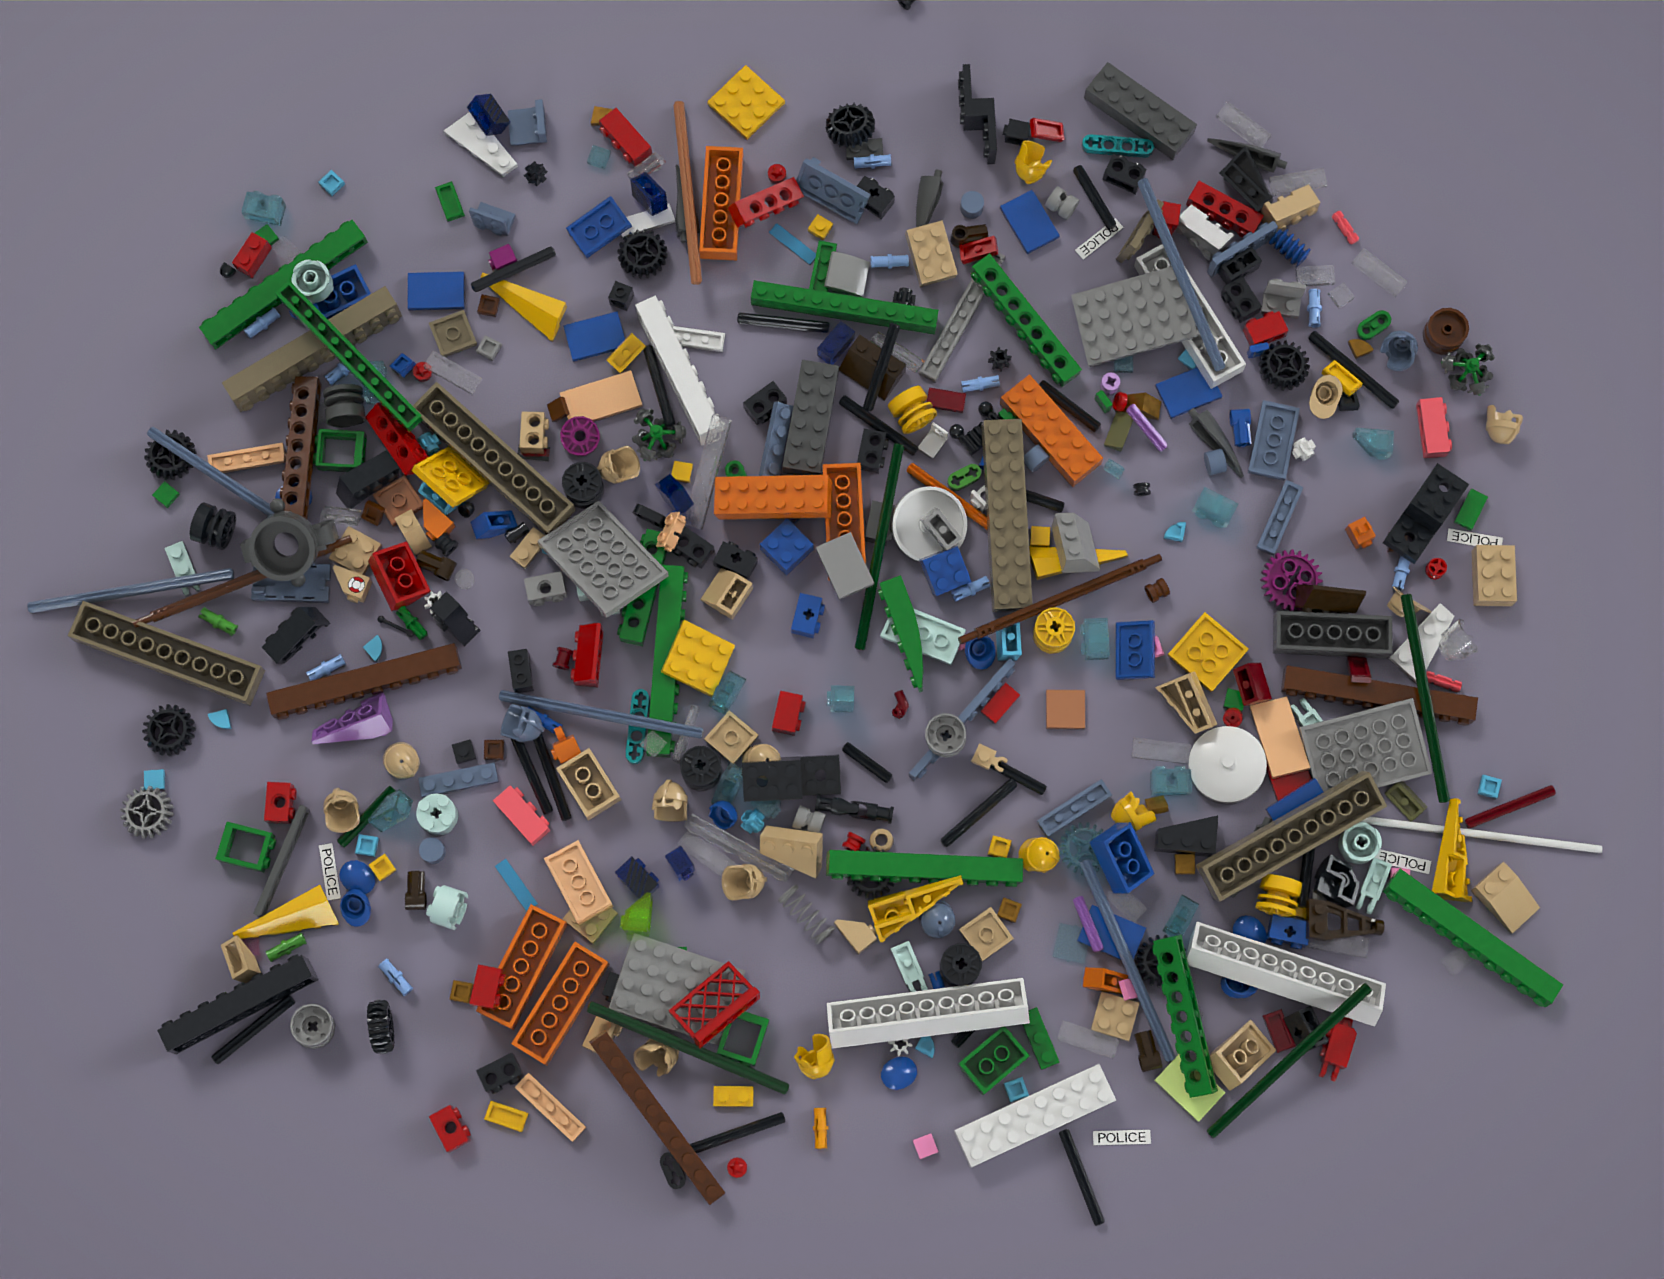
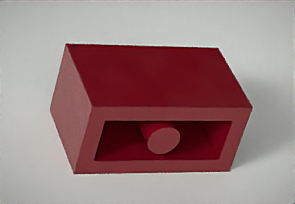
(1252, 684)

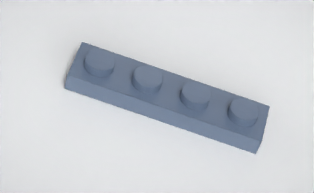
(776, 439)
(1279, 517)
(458, 779)
(1074, 808)

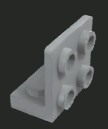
(1283, 297)

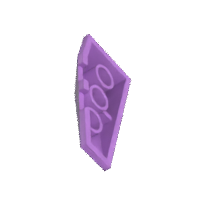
(365, 722)

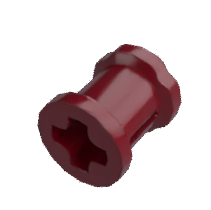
(562, 658)

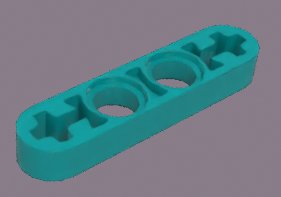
(1117, 149)
(634, 702)

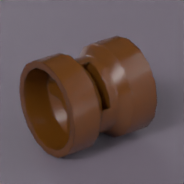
(1157, 590)

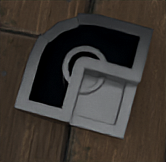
(1336, 882)

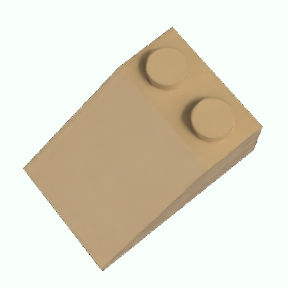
(1506, 897)
(1241, 1055)

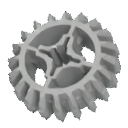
(130, 809)

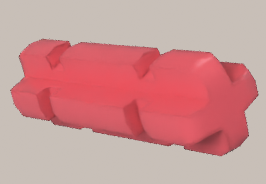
(1345, 227)
(1443, 681)

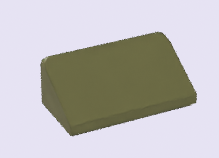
(1118, 431)
(1406, 800)

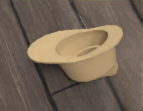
(1325, 396)
(1396, 605)

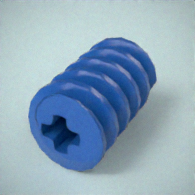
(1289, 247)

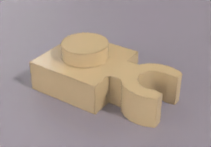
(986, 757)

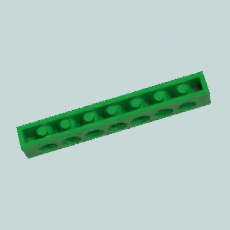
(989, 266)
(1193, 1024)

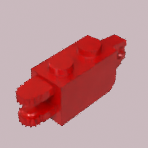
(1339, 1047)

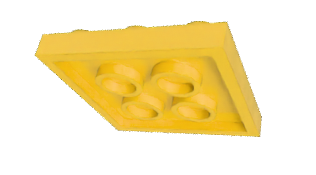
(746, 102)
(450, 477)
(1208, 651)
(697, 658)

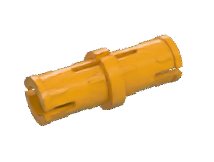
(820, 1128)

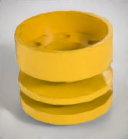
(912, 409)
(1047, 638)
(1278, 895)

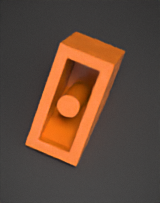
(435, 521)
(1103, 980)

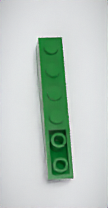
(905, 626)

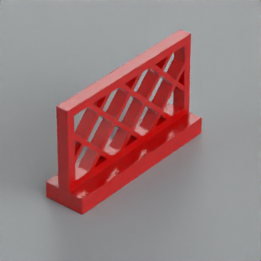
(728, 1013)

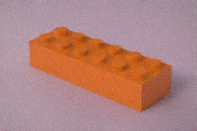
(720, 190)
(1052, 430)
(773, 497)
(846, 503)
(525, 964)
(560, 1003)

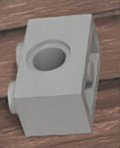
(941, 529)
(535, 584)

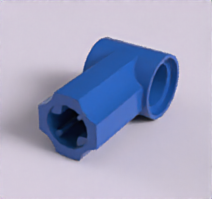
(1240, 421)

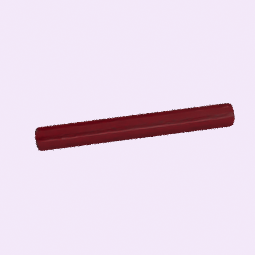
(1510, 806)

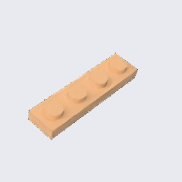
(248, 458)
(550, 1107)

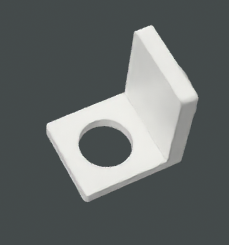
(933, 441)
(976, 500)

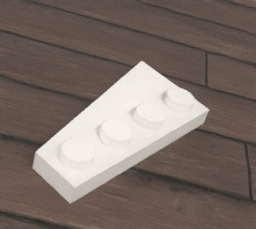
(487, 148)
(1430, 635)

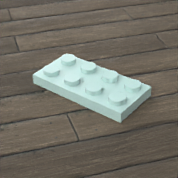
(937, 637)

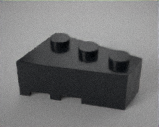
(1246, 179)
(366, 479)
(452, 617)
(294, 633)
(1192, 837)

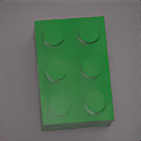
(993, 1060)

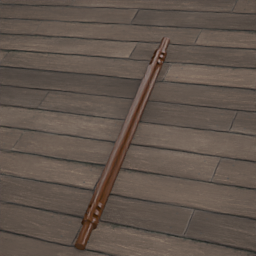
(221, 589)
(1059, 599)

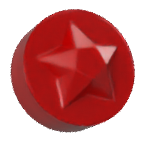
(776, 173)
(421, 373)
(1120, 401)
(1232, 717)
(737, 1167)

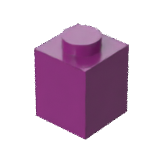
(501, 257)

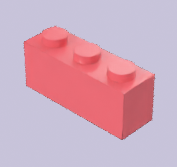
(1433, 427)
(522, 814)

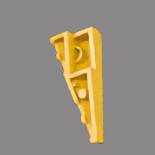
(537, 308)
(1047, 564)
(1450, 872)
(897, 909)
(302, 912)

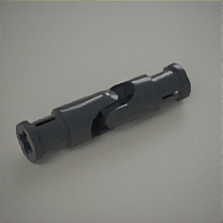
(839, 807)

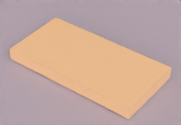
(603, 397)
(1279, 737)
(578, 882)

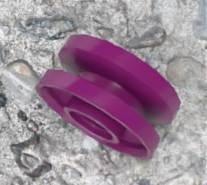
(583, 424)

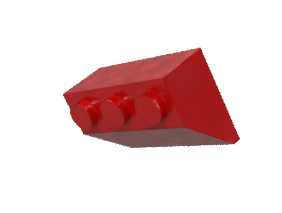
(398, 575)
(587, 655)

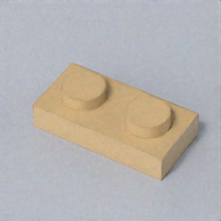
(528, 548)

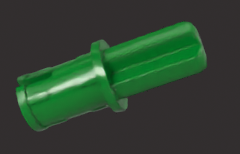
(412, 622)

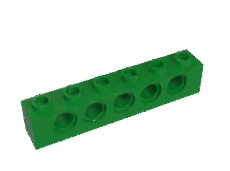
(637, 634)

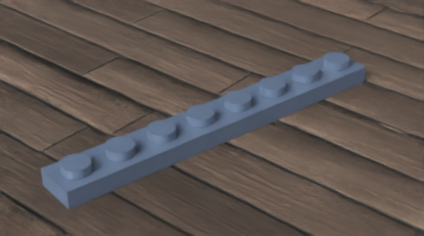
(968, 714)

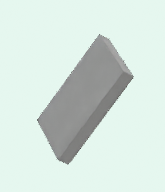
(844, 565)

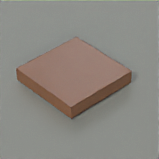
(398, 498)
(1065, 709)

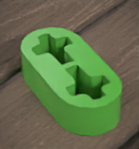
(962, 473)

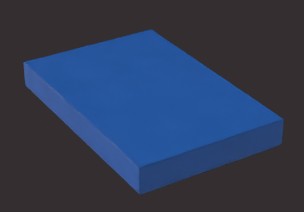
(1029, 221)
(599, 227)
(435, 290)
(594, 336)
(1186, 392)
(1135, 650)
(1295, 799)
(1131, 932)

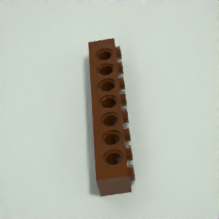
(310, 387)

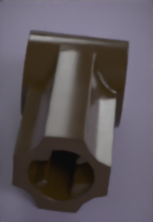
(969, 234)
(440, 567)
(416, 896)
(1148, 1055)

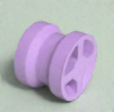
(1110, 387)

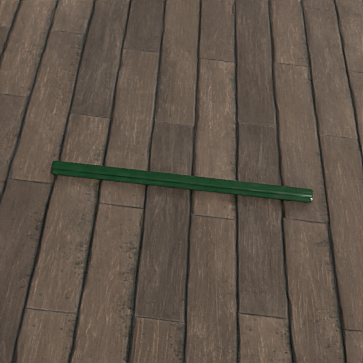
(879, 545)
(1425, 698)
(687, 1047)
(1289, 1060)

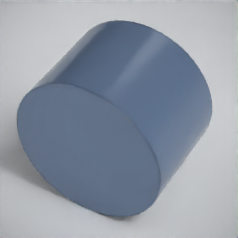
(972, 204)
(1036, 458)
(1215, 461)
(432, 850)

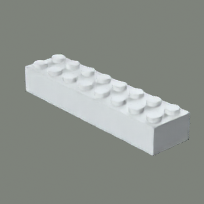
(1234, 363)
(676, 365)
(1034, 1115)

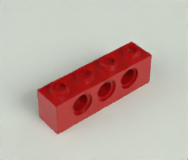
(787, 189)
(1221, 201)
(396, 439)

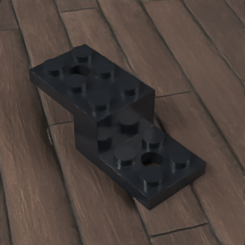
(977, 114)
(1425, 513)
(791, 778)

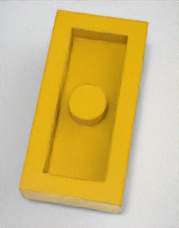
(626, 352)
(733, 1096)

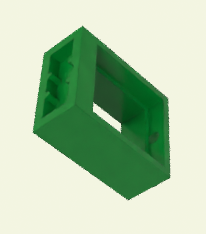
(320, 441)
(227, 842)
(753, 1019)

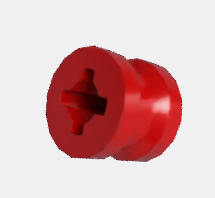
(1439, 566)
(853, 842)

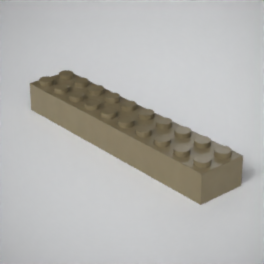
(307, 352)
(493, 459)
(1006, 514)
(166, 653)
(1291, 835)

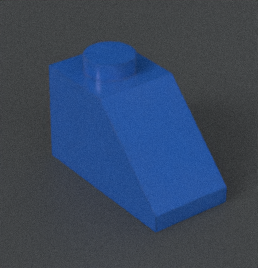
(493, 524)

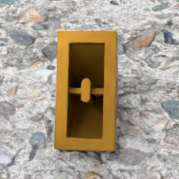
(1146, 404)

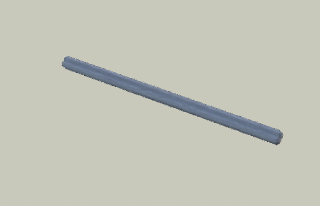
(1181, 274)
(209, 470)
(131, 590)
(601, 714)
(1127, 960)

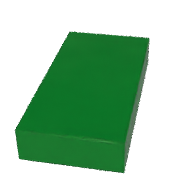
(449, 201)
(1471, 509)

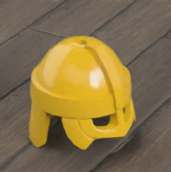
(1028, 162)
(1129, 810)
(1034, 854)
(818, 1061)

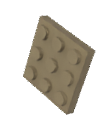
(1137, 237)

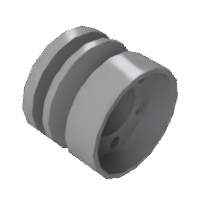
(938, 726)
(308, 1015)

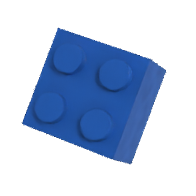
(786, 546)
(945, 570)

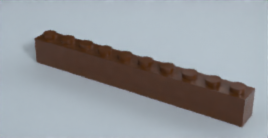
(363, 681)
(1339, 687)
(657, 1117)

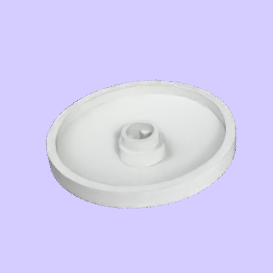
(911, 533)
(1227, 764)

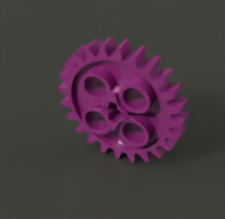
(1277, 571)

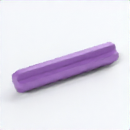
(1146, 427)
(1088, 924)

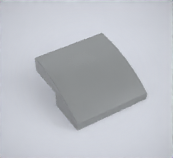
(847, 274)

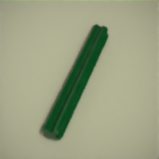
(348, 836)

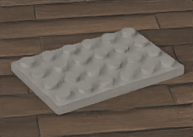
(1133, 316)
(603, 558)
(1374, 740)
(659, 977)

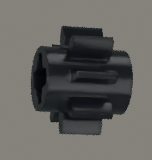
(535, 173)
(904, 296)
(1001, 363)

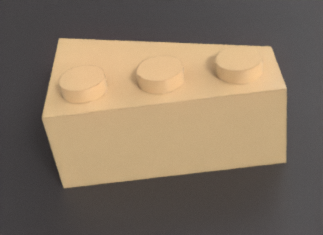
(1291, 208)
(1189, 701)
(793, 848)

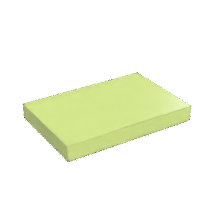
(1173, 1081)

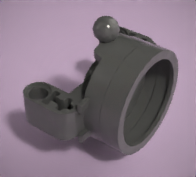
(311, 539)

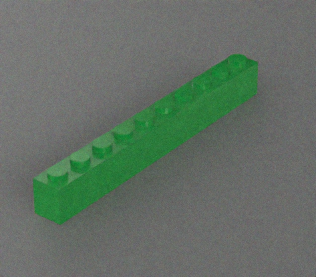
(262, 298)
(843, 307)
(349, 356)
(668, 623)
(923, 867)
(1472, 938)

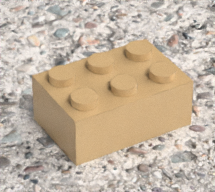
(931, 253)
(1494, 575)
(588, 784)

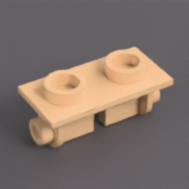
(673, 523)

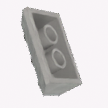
(1074, 543)

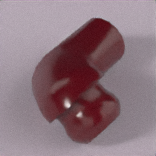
(902, 705)

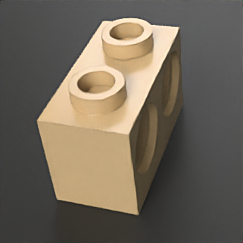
(528, 432)

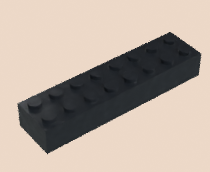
(237, 1004)

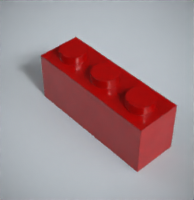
(625, 137)

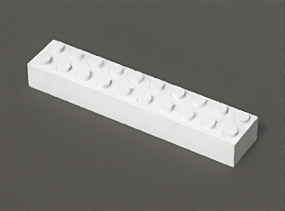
(1282, 972)
(927, 1013)

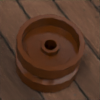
(1445, 331)

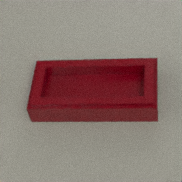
(946, 400)
(1358, 669)
(1278, 1031)

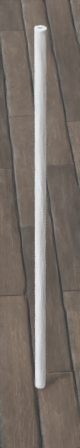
(1485, 835)

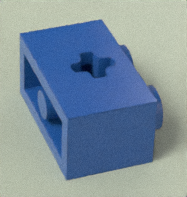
(805, 605)
(1279, 924)

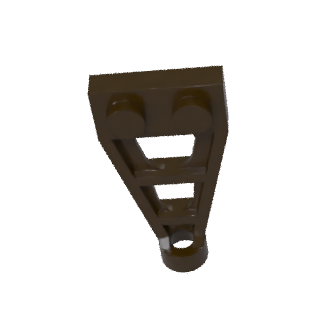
(1317, 922)

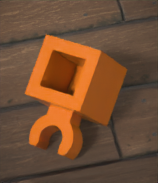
(1360, 533)
(565, 748)

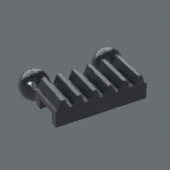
(973, 438)

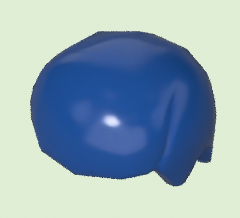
(723, 814)

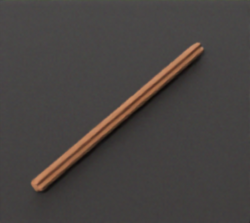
(687, 193)

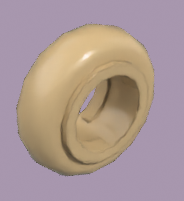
(887, 834)

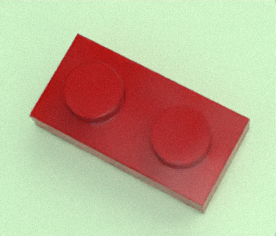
(978, 249)

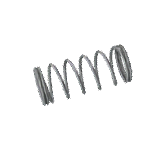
(821, 936)

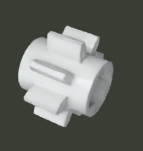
(1303, 449)
(432, 598)
(895, 1047)

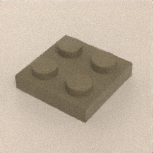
(453, 333)

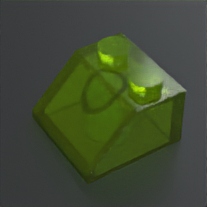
(638, 916)

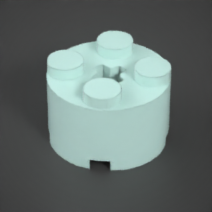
(322, 280)
(447, 819)
(1364, 833)
(447, 907)

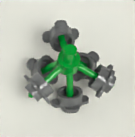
(1470, 365)
(657, 431)

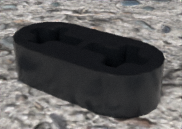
(649, 515)
(668, 1173)

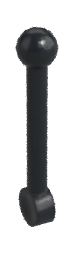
(381, 619)

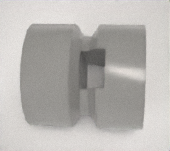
(1062, 203)
(808, 821)

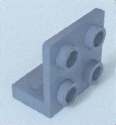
(528, 125)
(492, 218)

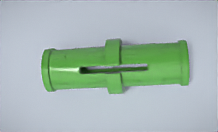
(218, 621)
(286, 947)

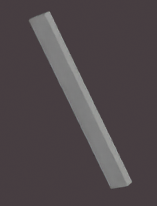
(955, 327)

